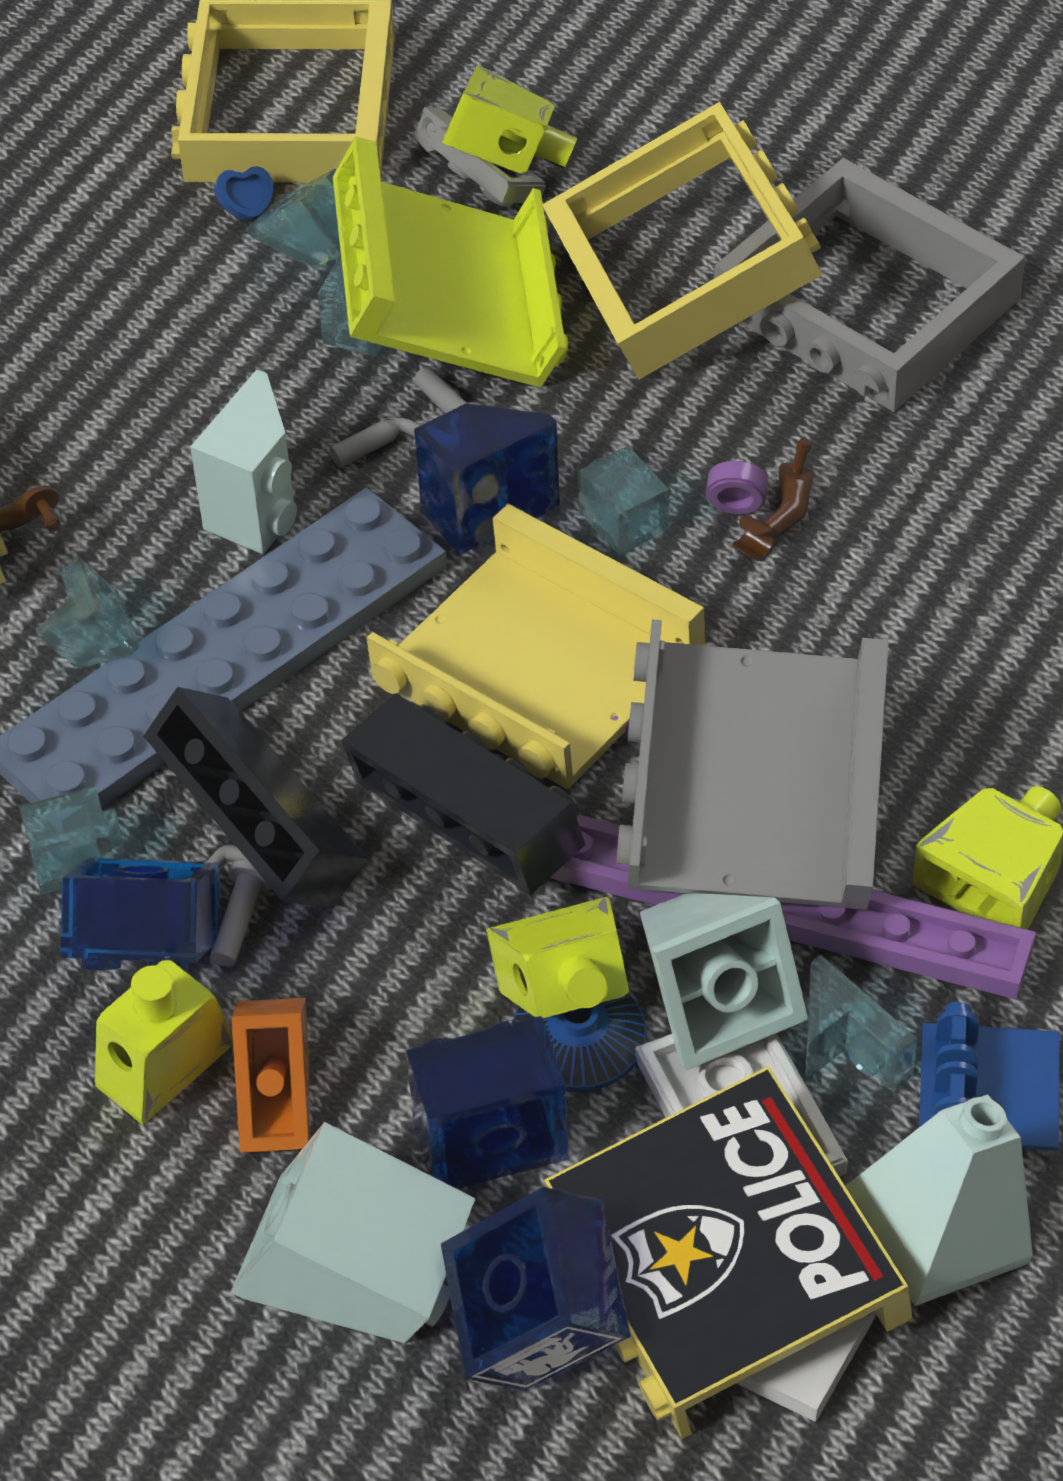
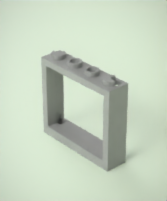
(916, 229)

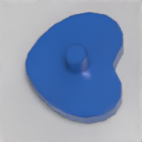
(244, 193)

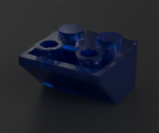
(479, 463)

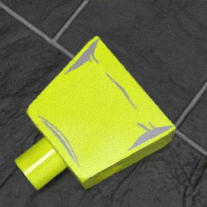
(506, 124)
(994, 856)
(565, 959)
(157, 1039)

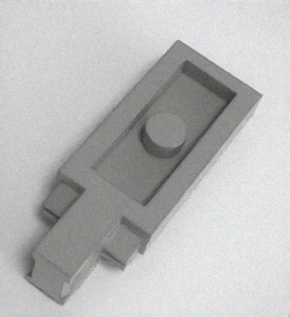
(499, 183)

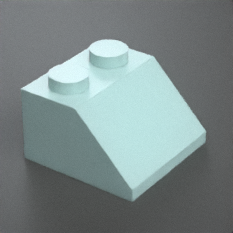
(245, 469)

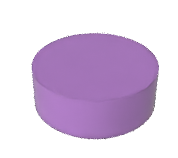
(736, 487)

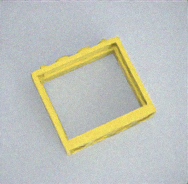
(280, 26)
(647, 177)

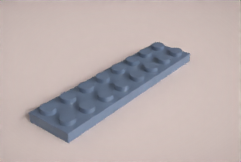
(227, 645)

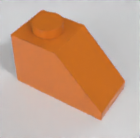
(272, 1074)

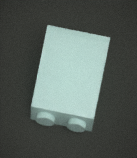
(354, 1239)

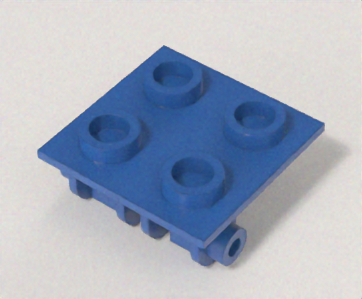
(1006, 1063)

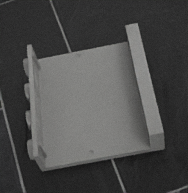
(755, 772)

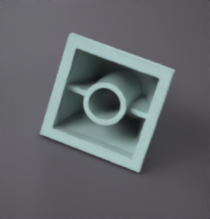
(723, 972)
(950, 1200)

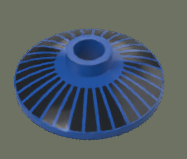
(598, 1049)

